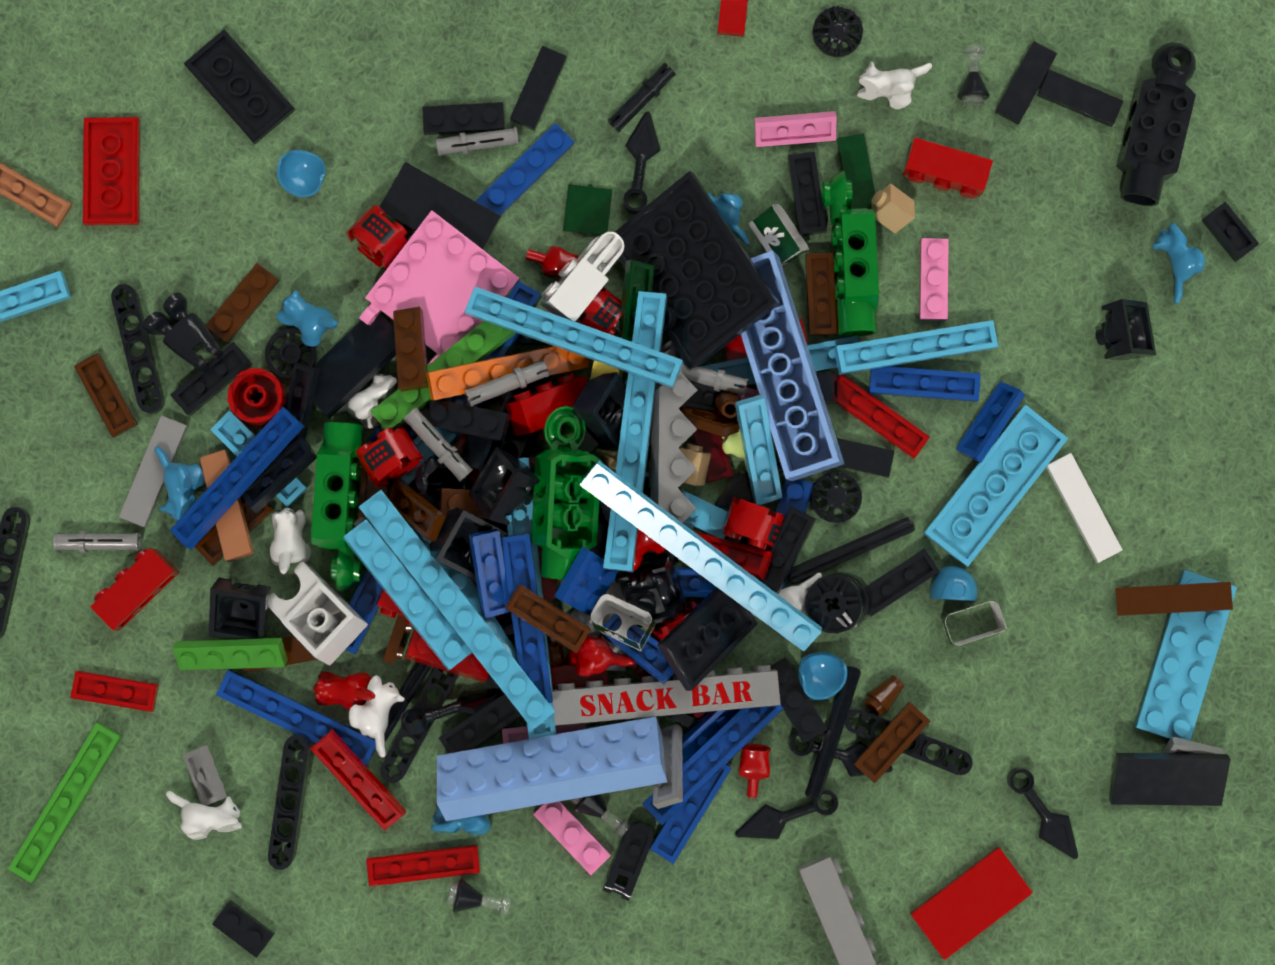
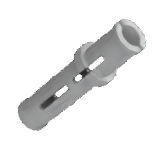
(448, 146)
(715, 379)
(506, 383)
(438, 444)
(85, 541)

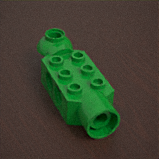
(860, 294)
(334, 462)
(562, 509)

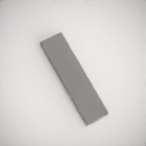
(149, 478)

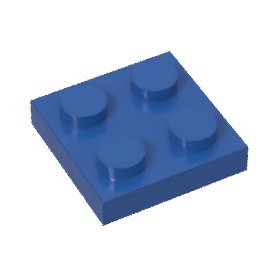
(585, 582)

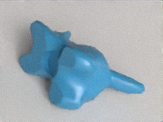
(729, 207)
(1184, 260)
(309, 319)
(180, 484)
(472, 825)

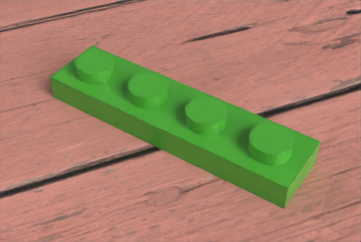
(230, 654)

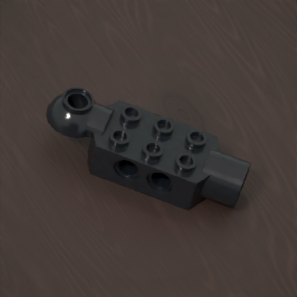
(1157, 126)

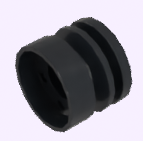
(853, 602)

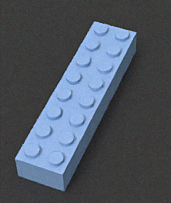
(789, 382)
(550, 769)

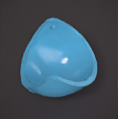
(301, 173)
(953, 584)
(822, 675)

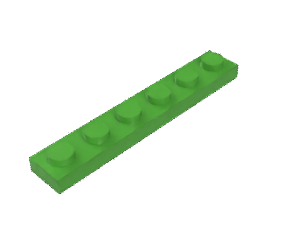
(471, 348)
(65, 802)

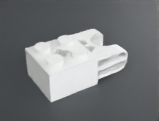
(583, 278)
(318, 616)

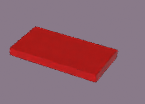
(111, 171)
(971, 903)

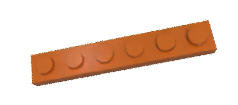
(456, 379)

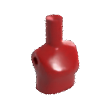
(552, 261)
(754, 766)

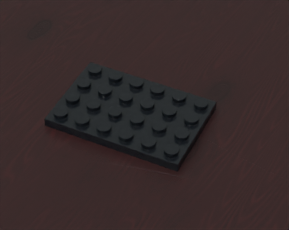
(698, 268)

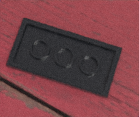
(239, 86)
(418, 193)
(353, 363)
(706, 637)
(1169, 779)

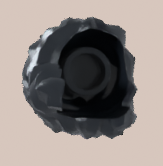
(434, 476)

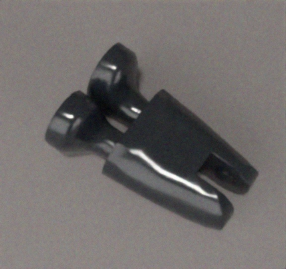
(187, 335)

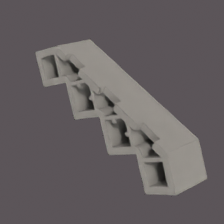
(668, 464)

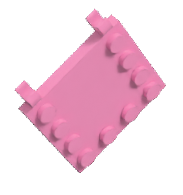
(438, 274)

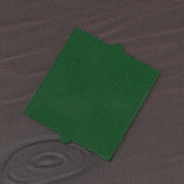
(587, 209)

